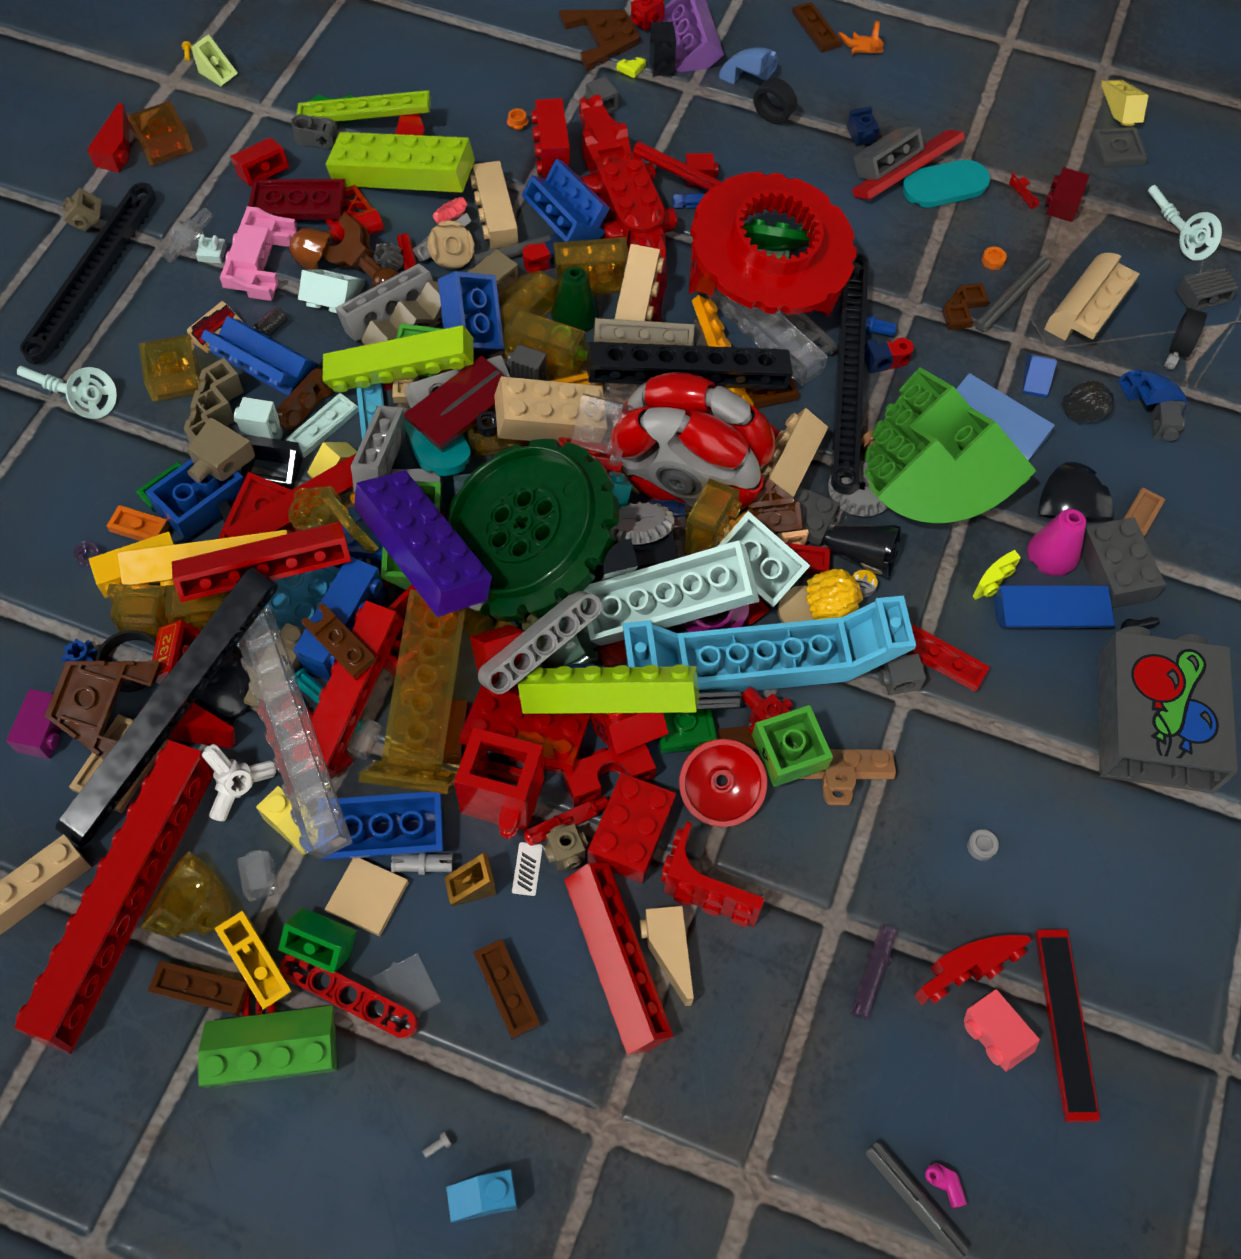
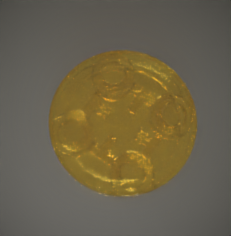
(310, 509)

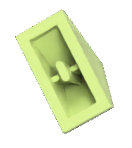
(212, 61)

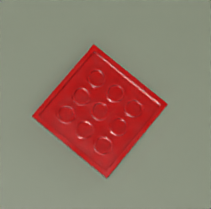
(502, 714)

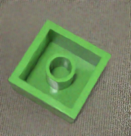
(792, 746)

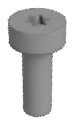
(443, 1141)

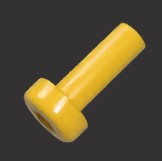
(186, 46)

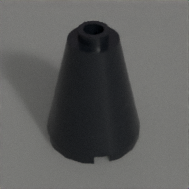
(866, 546)

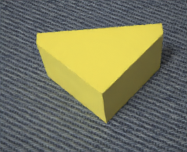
(330, 455)

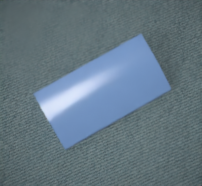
(1019, 423)

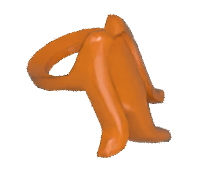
(864, 44)

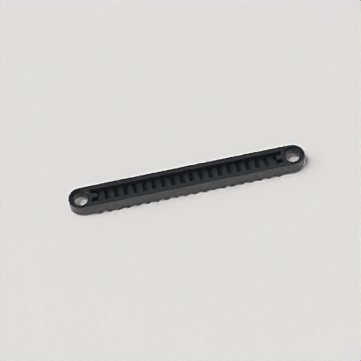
(88, 274)

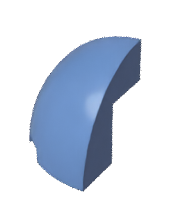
(755, 61)

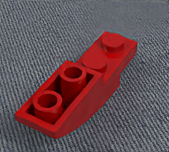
(973, 959)

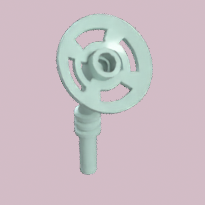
(1195, 235)
(81, 392)

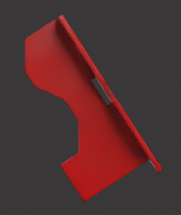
(1020, 187)

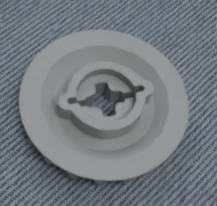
(859, 502)
(643, 523)

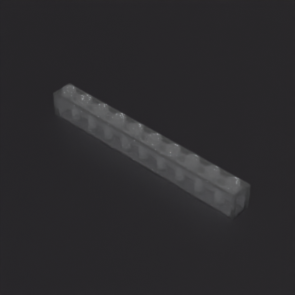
(292, 738)

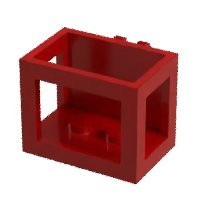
(493, 800)

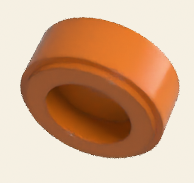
(994, 258)

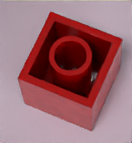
(491, 642)

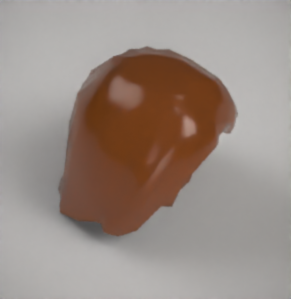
(307, 246)

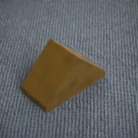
(470, 881)

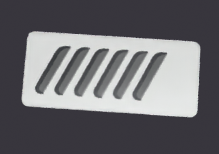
(527, 869)

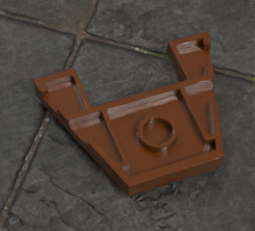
(610, 30)
(88, 695)

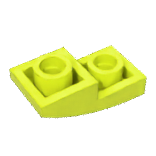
(995, 574)

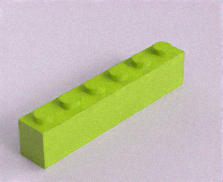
(398, 359)
(610, 690)

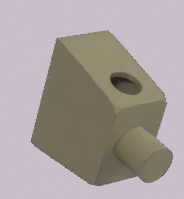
(218, 452)

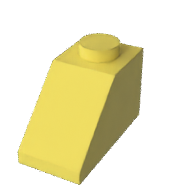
(276, 812)

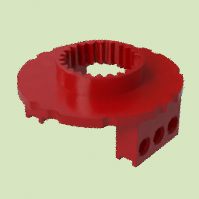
(738, 270)

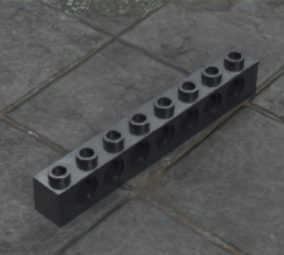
(722, 365)

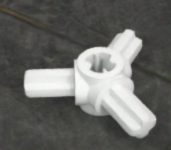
(225, 771)

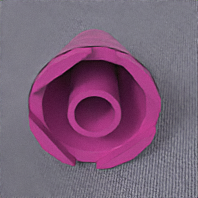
(1058, 544)

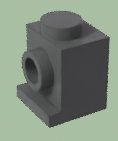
(1168, 420)

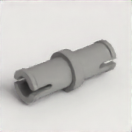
(422, 863)

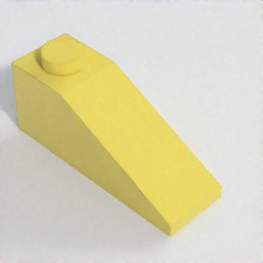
(1125, 101)

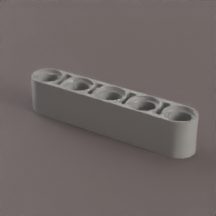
(526, 642)

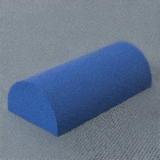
(392, 825)

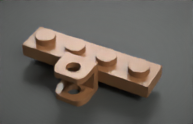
(853, 765)

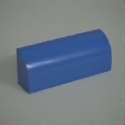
(1054, 607)

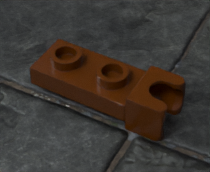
(340, 642)

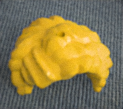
(833, 594)

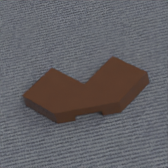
(956, 310)

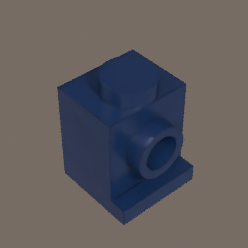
(862, 126)

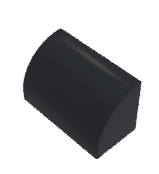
(619, 560)

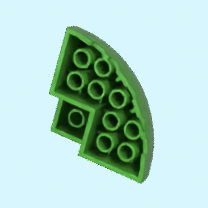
(940, 456)

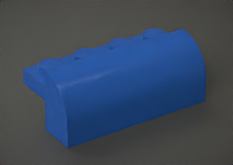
(567, 203)
(259, 355)

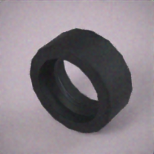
(783, 92)
(1188, 332)

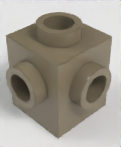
(82, 210)
(565, 856)

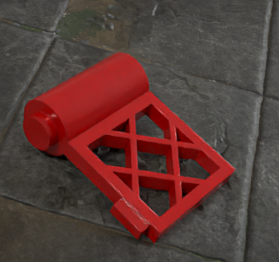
(368, 218)

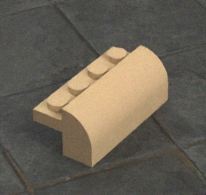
(1092, 298)

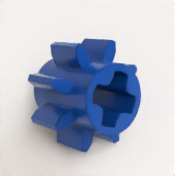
(79, 651)

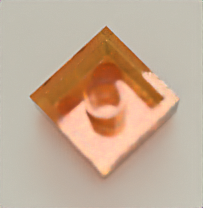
(160, 133)

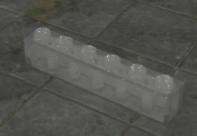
(776, 332)

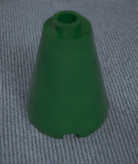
(575, 300)

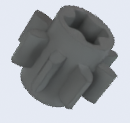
(389, 256)

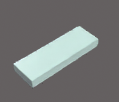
(323, 424)

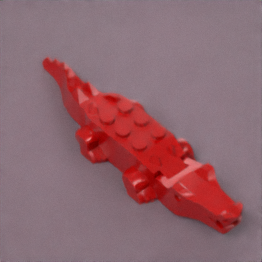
(625, 187)

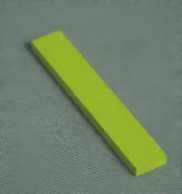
(368, 106)

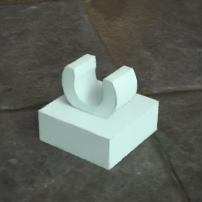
(211, 249)

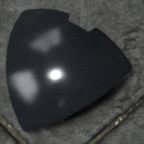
(1075, 488)

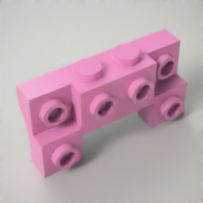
(251, 251)

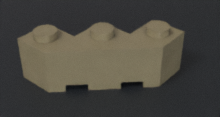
(423, 312)
(217, 386)

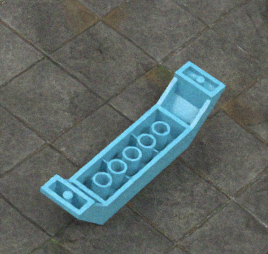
(781, 652)

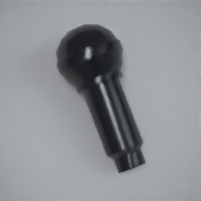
(1145, 623)

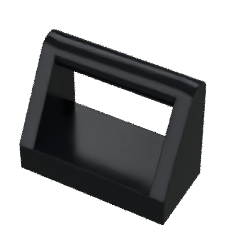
(275, 451)

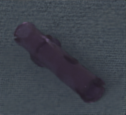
(878, 959)

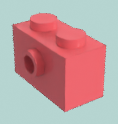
(1000, 1031)

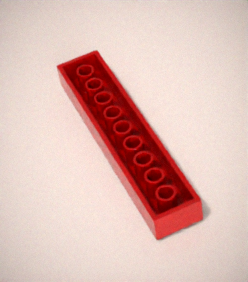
(115, 899)

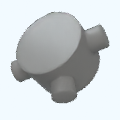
(1171, 361)

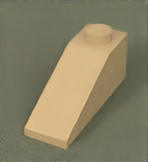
(668, 945)

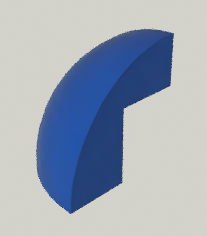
(1150, 386)

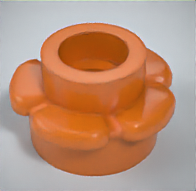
(517, 119)

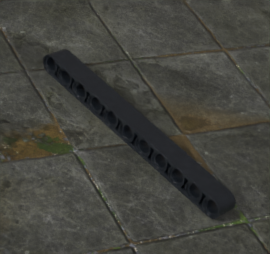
(166, 707)

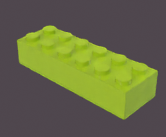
(401, 161)

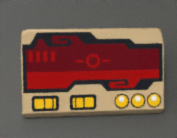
(212, 322)

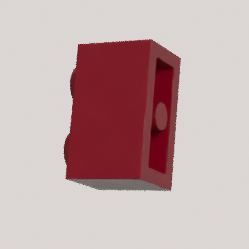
(1067, 194)

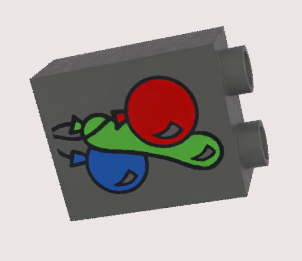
(1166, 711)

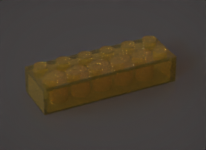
(423, 687)

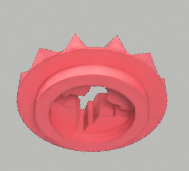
(450, 210)

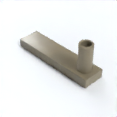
(642, 332)

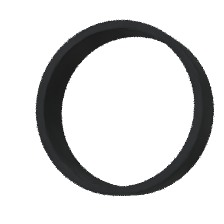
(117, 639)

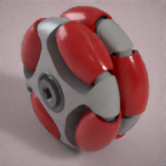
(689, 434)

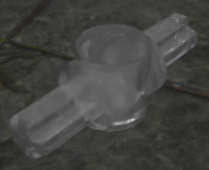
(186, 234)

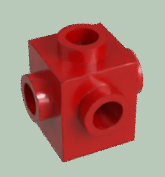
(646, 12)

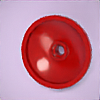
(737, 797)

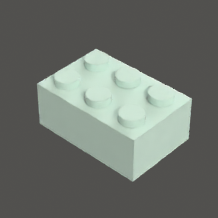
(771, 560)

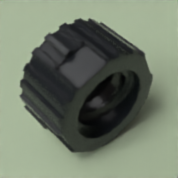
(483, 417)

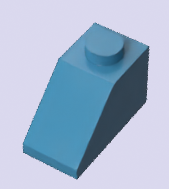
(482, 1196)

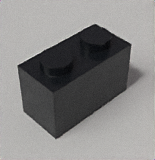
(662, 48)

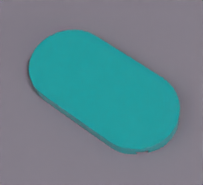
(946, 183)
(444, 462)

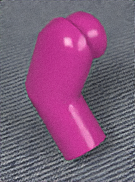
(948, 1181)

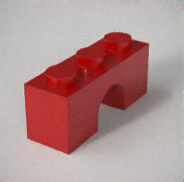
(584, 779)

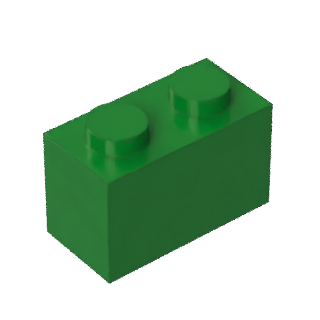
(317, 940)

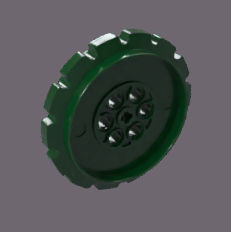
(536, 525)

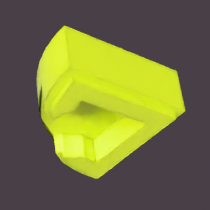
(631, 67)

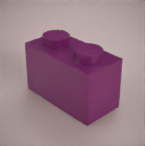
(32, 731)

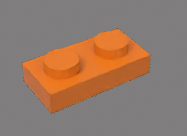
(136, 524)

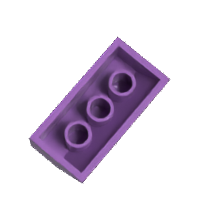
(695, 34)

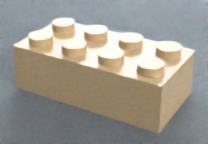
(538, 408)

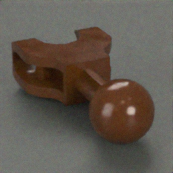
(356, 251)

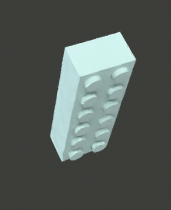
(674, 591)

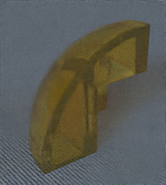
(188, 901)

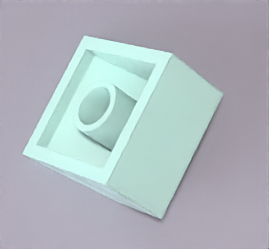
(328, 288)

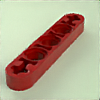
(359, 1006)

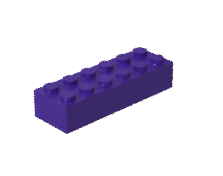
(422, 543)

